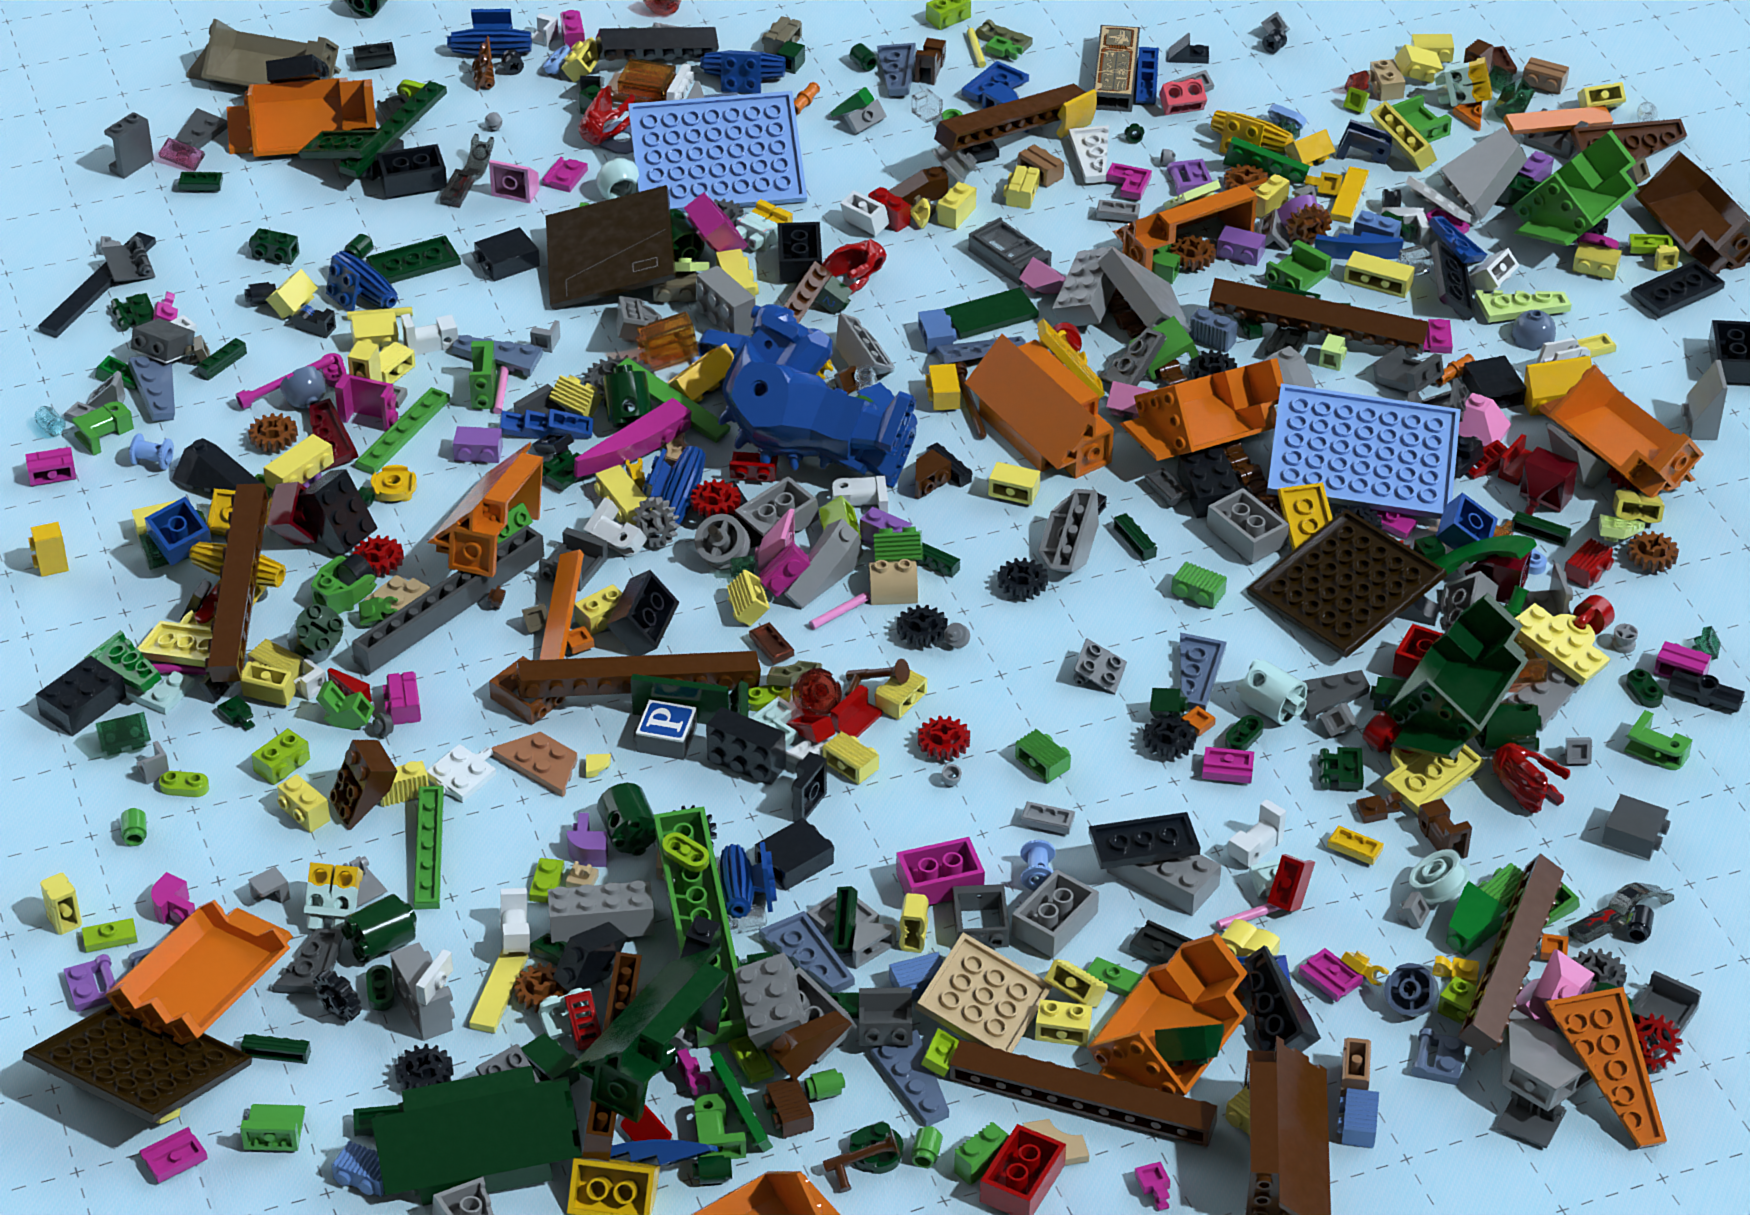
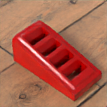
(1493, 450)
(349, 685)
(813, 727)
(576, 1032)

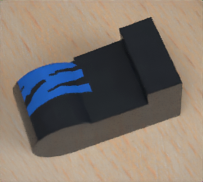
(315, 321)

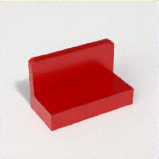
(1513, 461)
(854, 713)
(1291, 883)

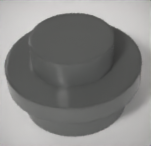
(383, 725)

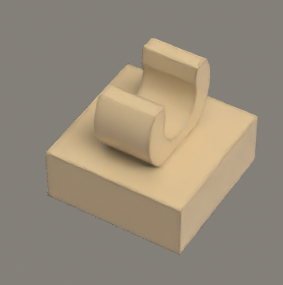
(581, 875)

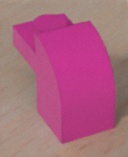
(171, 899)

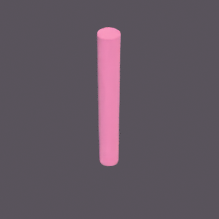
(501, 389)
(839, 610)
(1247, 915)

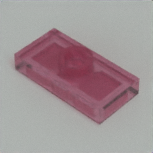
(181, 154)

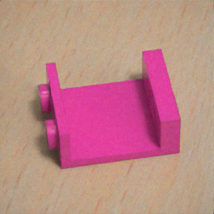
(365, 397)

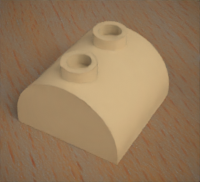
(893, 582)

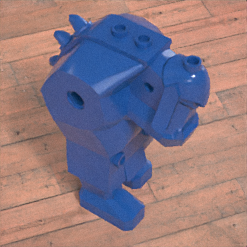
(794, 412)

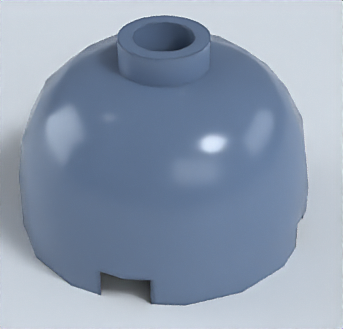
(1533, 329)
(304, 387)
(1411, 990)

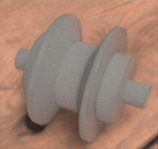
(957, 635)

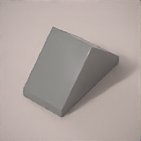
(109, 391)
(871, 941)

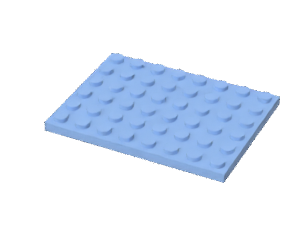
(720, 146)
(1365, 450)

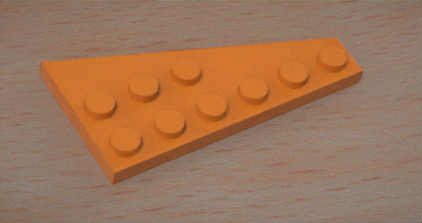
(1608, 1046)

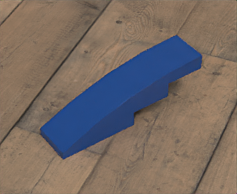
(1147, 75)
(1368, 243)
(538, 424)
(667, 1151)

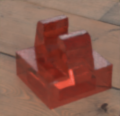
(1358, 81)

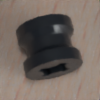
(1274, 41)
(514, 57)
(1391, 198)

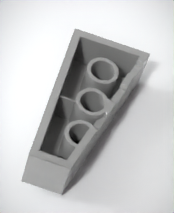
(463, 1200)

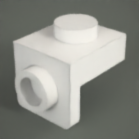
(1424, 229)

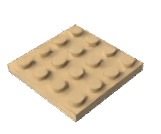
(983, 995)

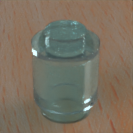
(49, 421)

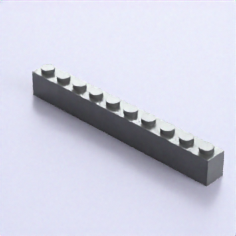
(444, 602)

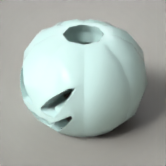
(617, 178)

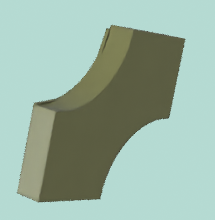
(789, 674)

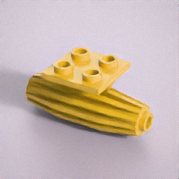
(1250, 130)
(210, 558)

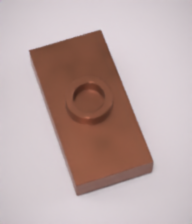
(1503, 59)
(771, 643)

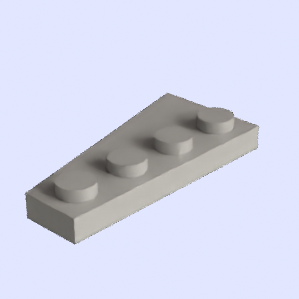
(1548, 695)

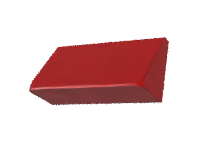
(647, 1128)

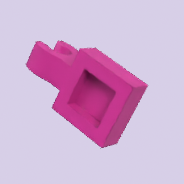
(164, 308)
(689, 1069)
(1154, 1180)

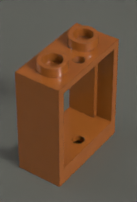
(501, 692)

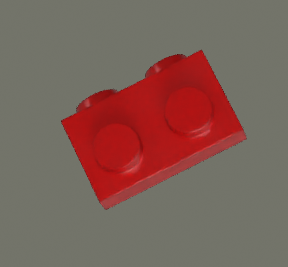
(748, 466)

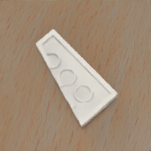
(681, 83)
(1091, 148)
(1435, 198)

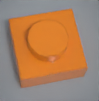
(579, 640)
(1200, 720)
(1550, 942)

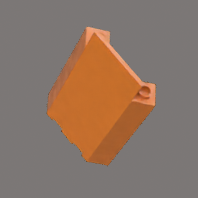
(199, 971)

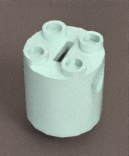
(1273, 692)

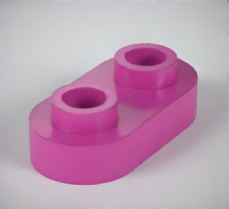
(334, 371)

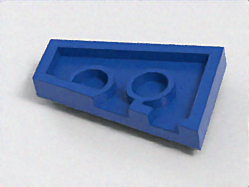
(993, 74)
(1459, 243)

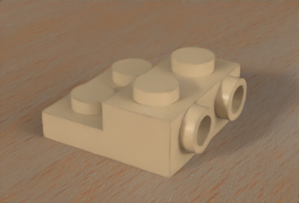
(401, 589)

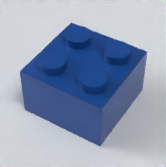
(1465, 522)
(177, 530)

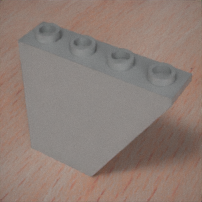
(1484, 171)
(1143, 290)
(1540, 1063)

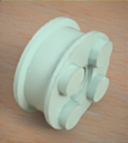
(1439, 876)

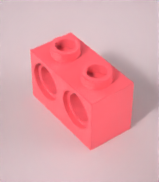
(1184, 100)

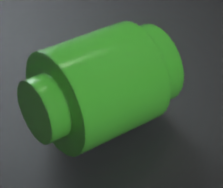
(133, 826)
(824, 1084)
(926, 1146)

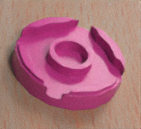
(1599, 240)

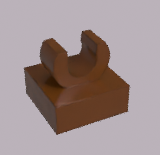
(845, 379)

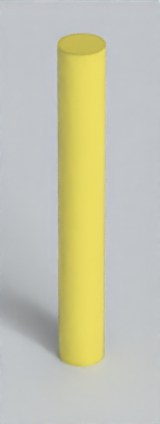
(976, 47)
(398, 311)

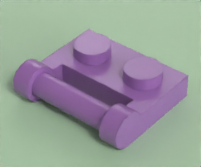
(1195, 172)
(83, 984)

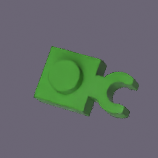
(1001, 47)
(375, 609)

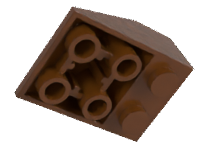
(362, 780)

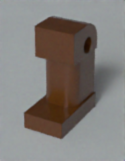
(930, 57)
(1440, 830)

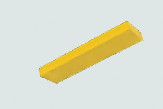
(1349, 194)

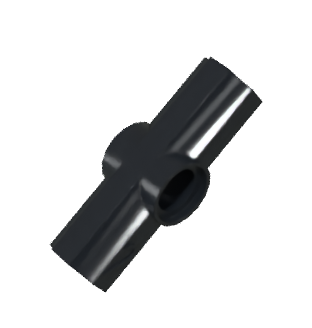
(1706, 690)

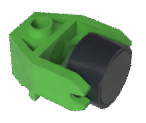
(355, 583)

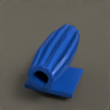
(499, 28)
(743, 69)
(354, 277)
(677, 481)
(741, 879)

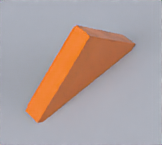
(1470, 114)

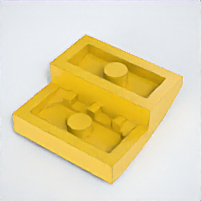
(1077, 113)

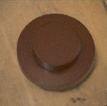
(496, 597)

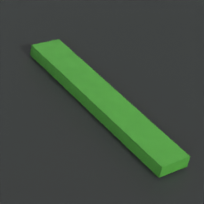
(700, 419)
(402, 431)
(428, 847)

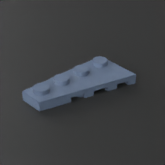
(898, 66)
(969, 350)
(507, 353)
(155, 386)
(1199, 667)
(808, 950)
(913, 1080)

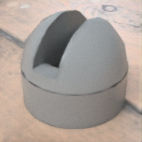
(493, 121)
(1167, 156)
(948, 771)

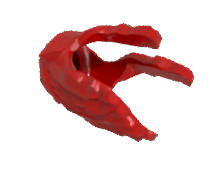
(599, 113)
(856, 261)
(1524, 779)

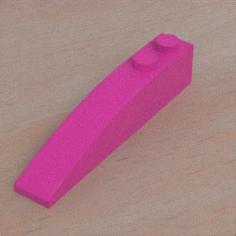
(636, 439)

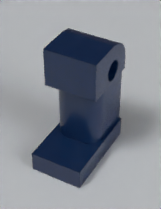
(1365, 139)

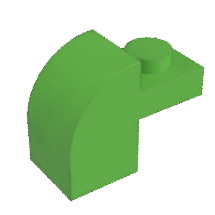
(1165, 263)
(342, 710)

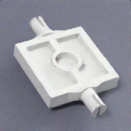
(462, 772)

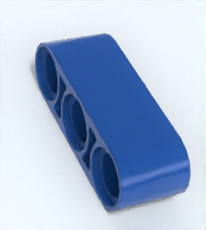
(713, 338)

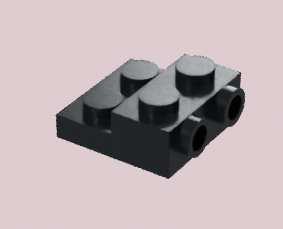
(1468, 454)
(809, 785)

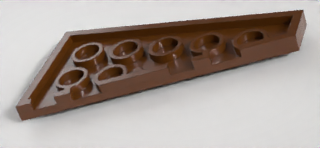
(1639, 138)

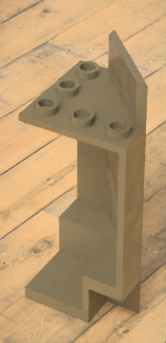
(241, 57)

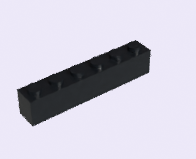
(656, 43)

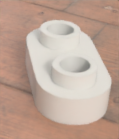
(1400, 211)

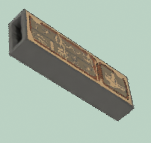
(1116, 67)

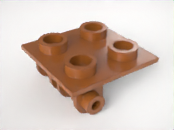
(483, 67)

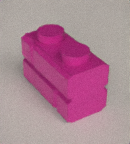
(571, 27)
(50, 466)
(784, 569)
(1681, 659)
(402, 697)

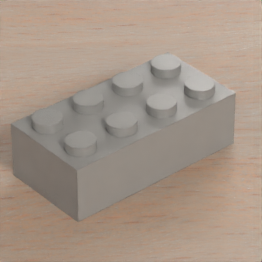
(1084, 291)
(1177, 881)
(585, 907)

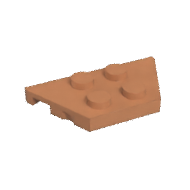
(540, 760)

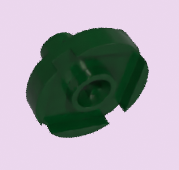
(871, 1135)

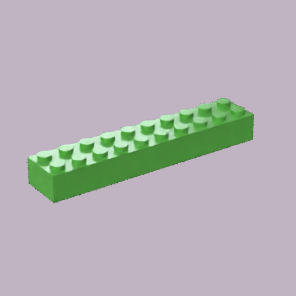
(701, 895)

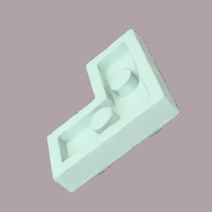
(163, 696)
(776, 715)

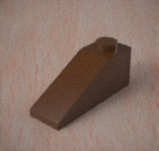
(927, 183)
(806, 1043)

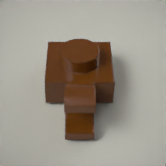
(1376, 809)

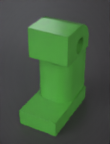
(102, 422)
(1656, 746)
(710, 1123)

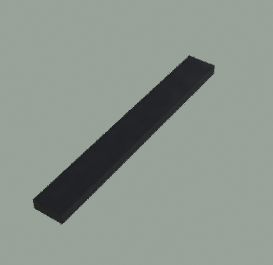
(85, 295)

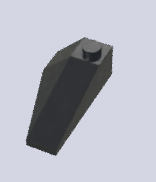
(210, 467)
(1276, 1005)

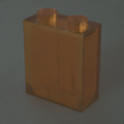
(646, 80)
(667, 341)

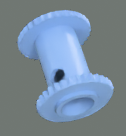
(151, 451)
(1037, 855)

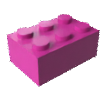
(713, 225)
(938, 868)

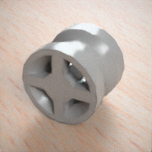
(1624, 638)

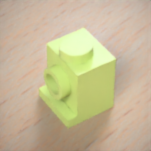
(1333, 352)

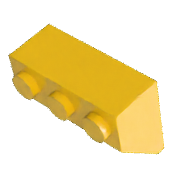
(703, 373)
(1552, 380)
(612, 1187)

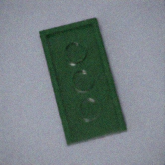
(342, 144)
(415, 259)
(991, 312)
(703, 696)

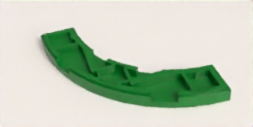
(1503, 546)

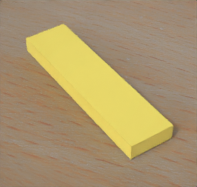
(497, 991)

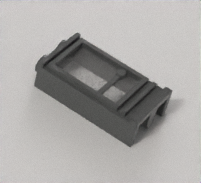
(1006, 249)

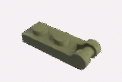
(989, 30)

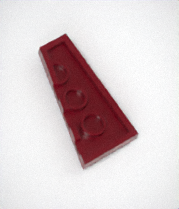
(329, 427)

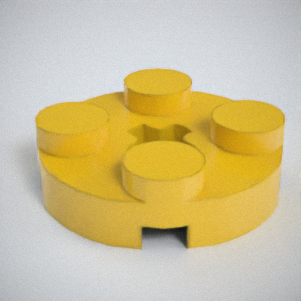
(402, 490)

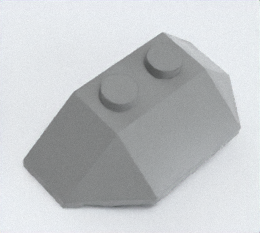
(632, 314)
(859, 346)
(1070, 531)

